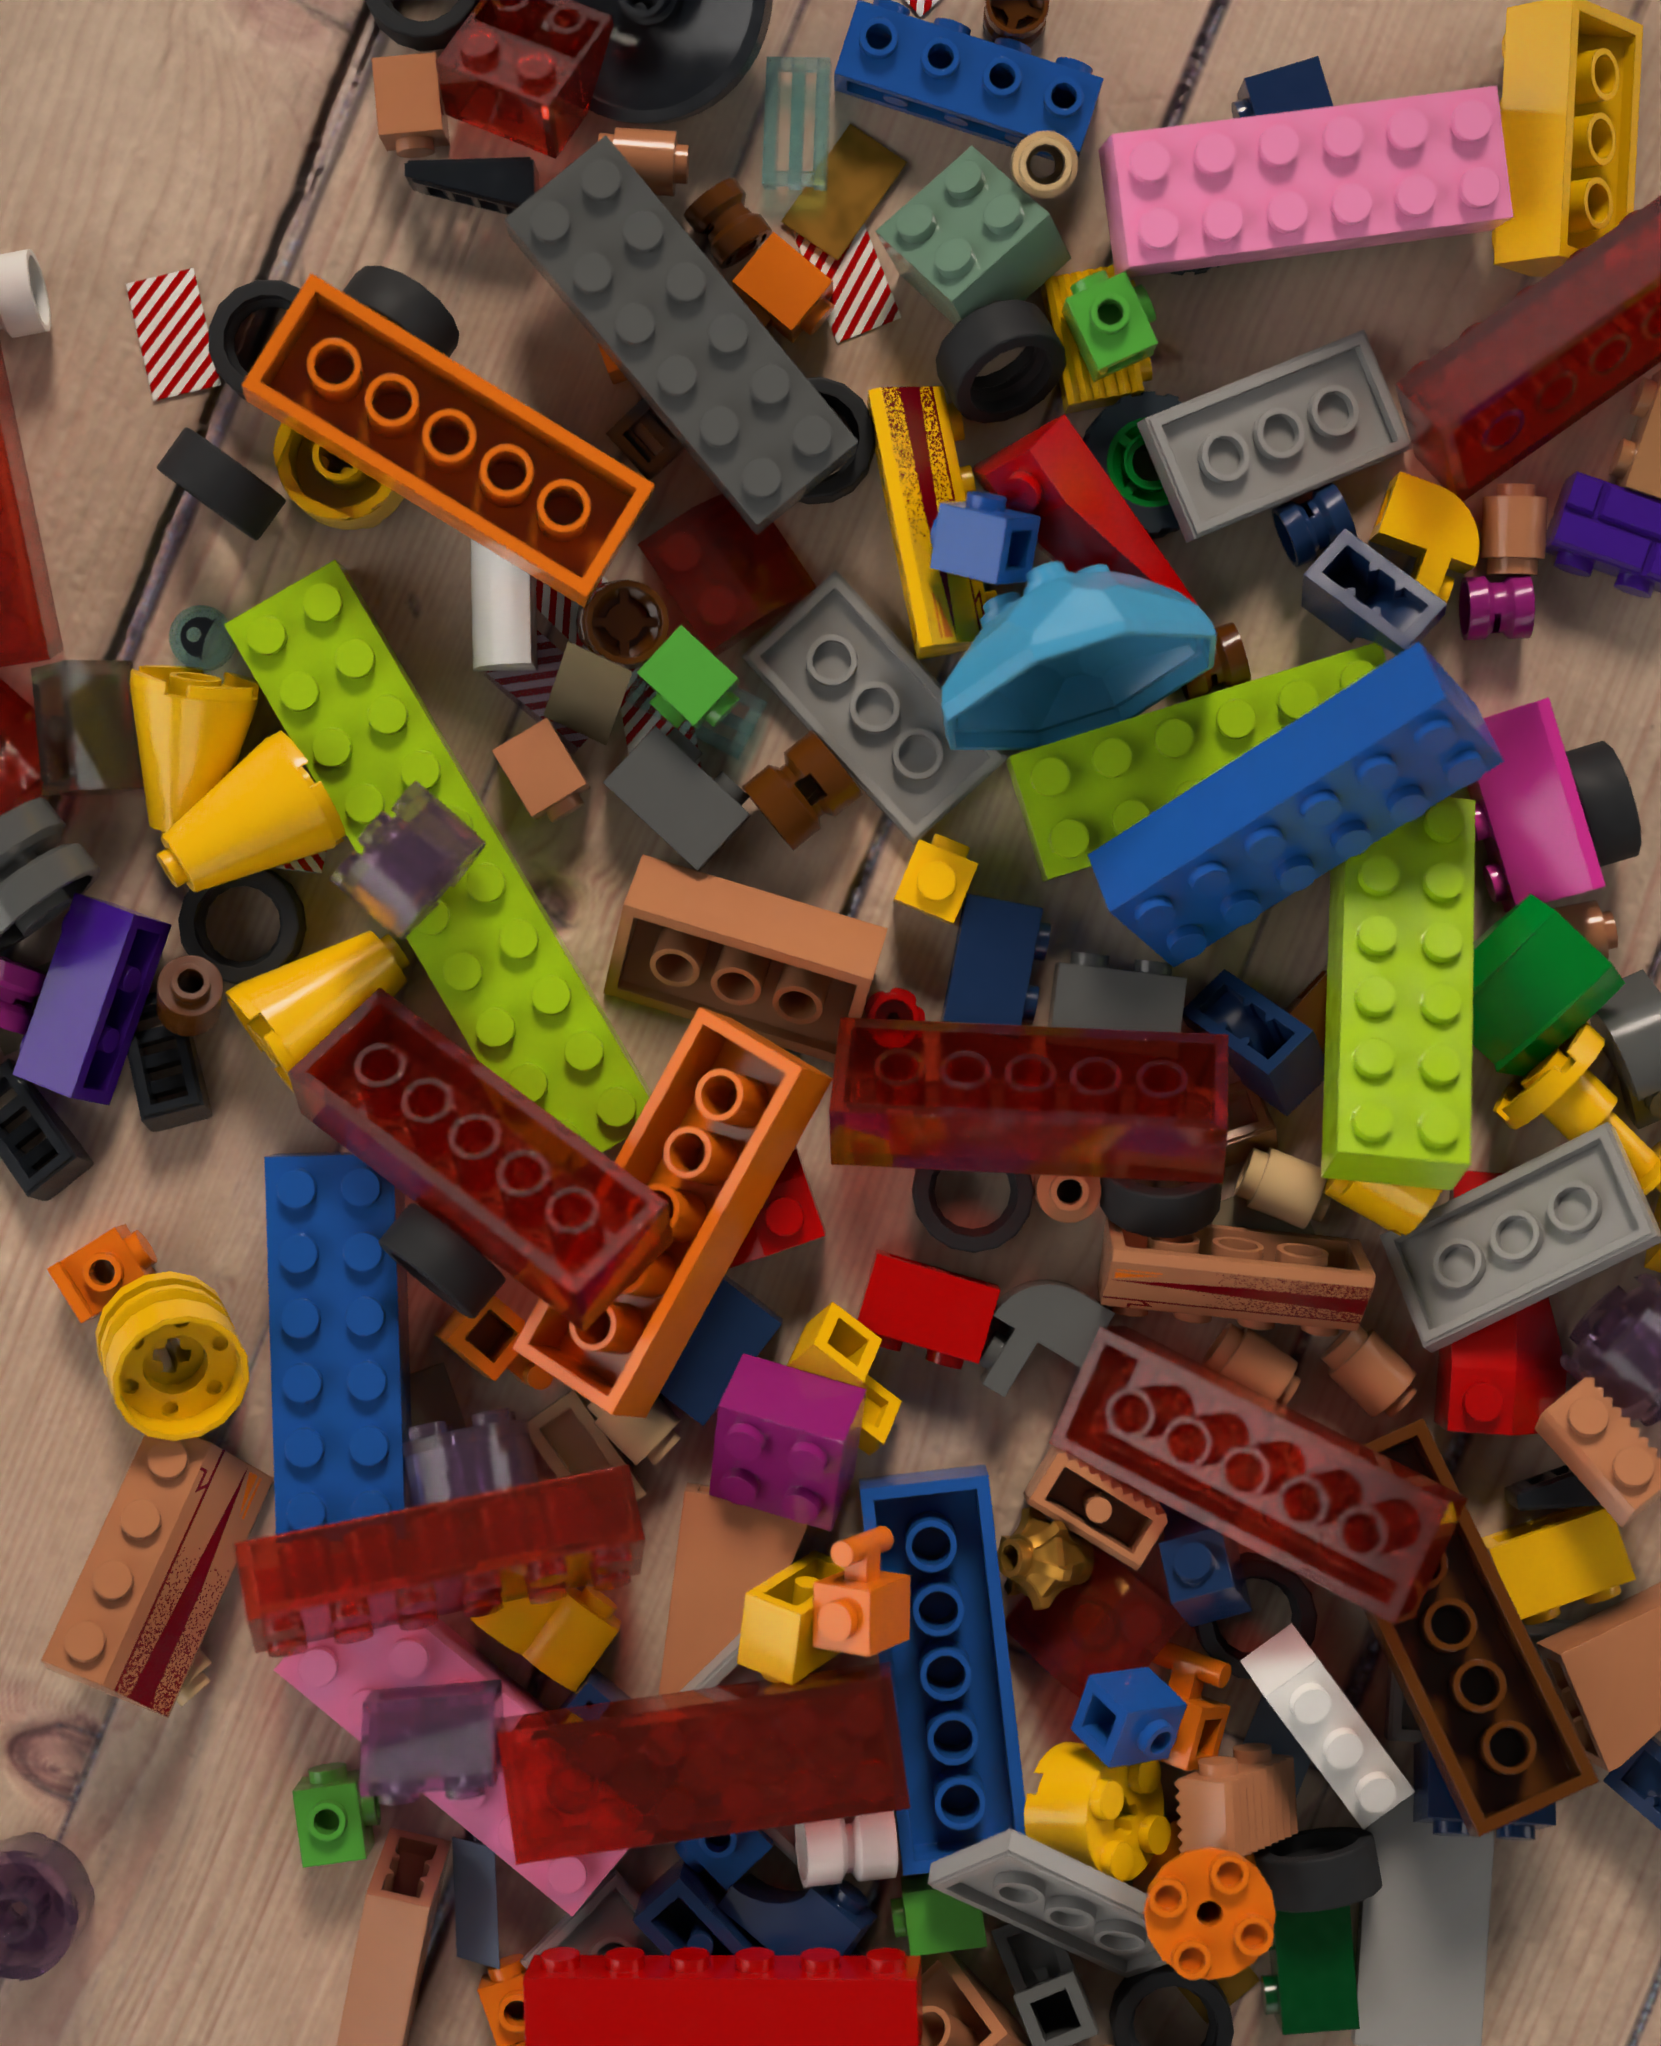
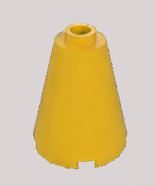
(187, 734)
(252, 820)
(308, 998)

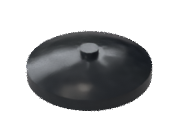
(675, 56)

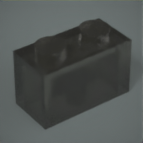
(86, 728)

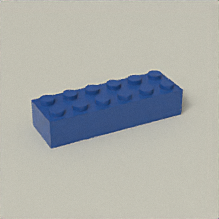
(1295, 806)
(335, 1341)
(954, 1668)

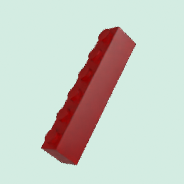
(723, 1998)

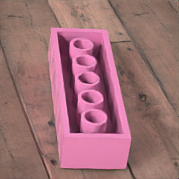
(1305, 182)
(344, 1674)

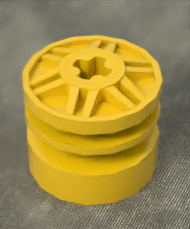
(171, 1356)

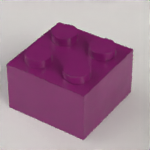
(786, 1441)

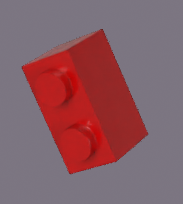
(927, 1309)

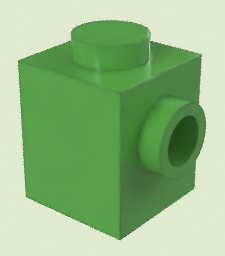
(1110, 322)
(689, 682)
(332, 1816)

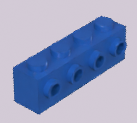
(962, 79)

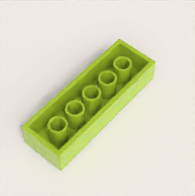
(1112, 777)
(1402, 1005)

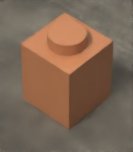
(409, 104)
(543, 772)

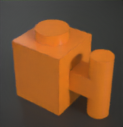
(784, 289)
(488, 1344)
(862, 1606)
(1204, 1718)

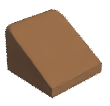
(1248, 1124)

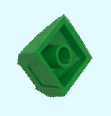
(1534, 986)

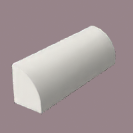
(502, 613)

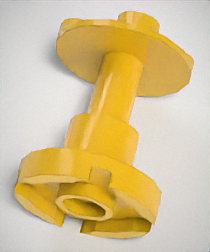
(1576, 1102)

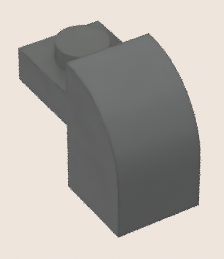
(1633, 1045)
(1043, 1314)
(1045, 1988)

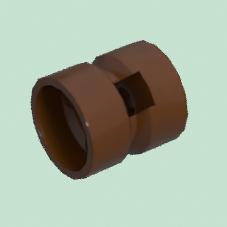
(623, 622)
(785, 805)

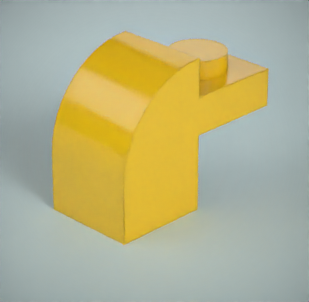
(1428, 525)
(844, 1350)

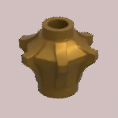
(1043, 1559)

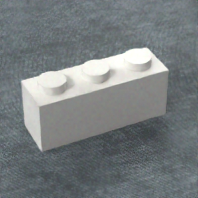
(1327, 1726)

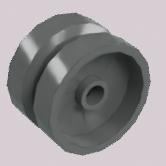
(36, 874)

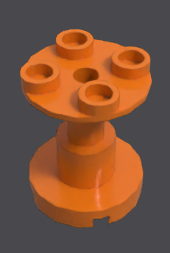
(1206, 1909)

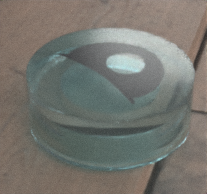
(201, 638)

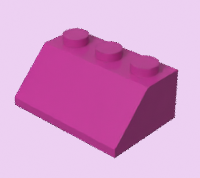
(1532, 813)

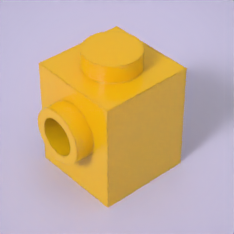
(937, 878)

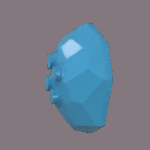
(1072, 658)

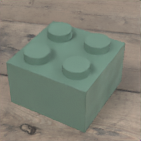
(973, 239)

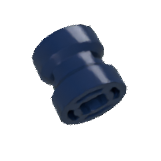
(1313, 524)

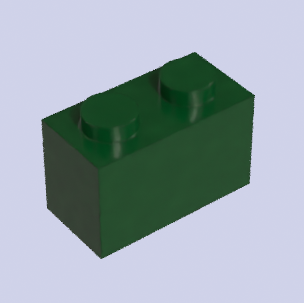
(1312, 1972)

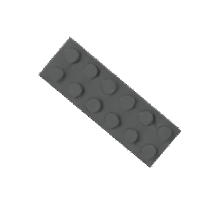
(681, 335)

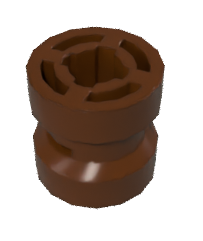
(1015, 11)
(726, 221)
(1229, 667)

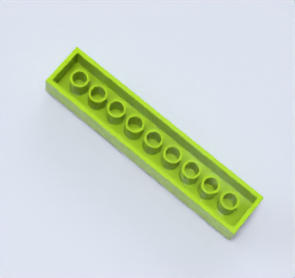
(489, 935)

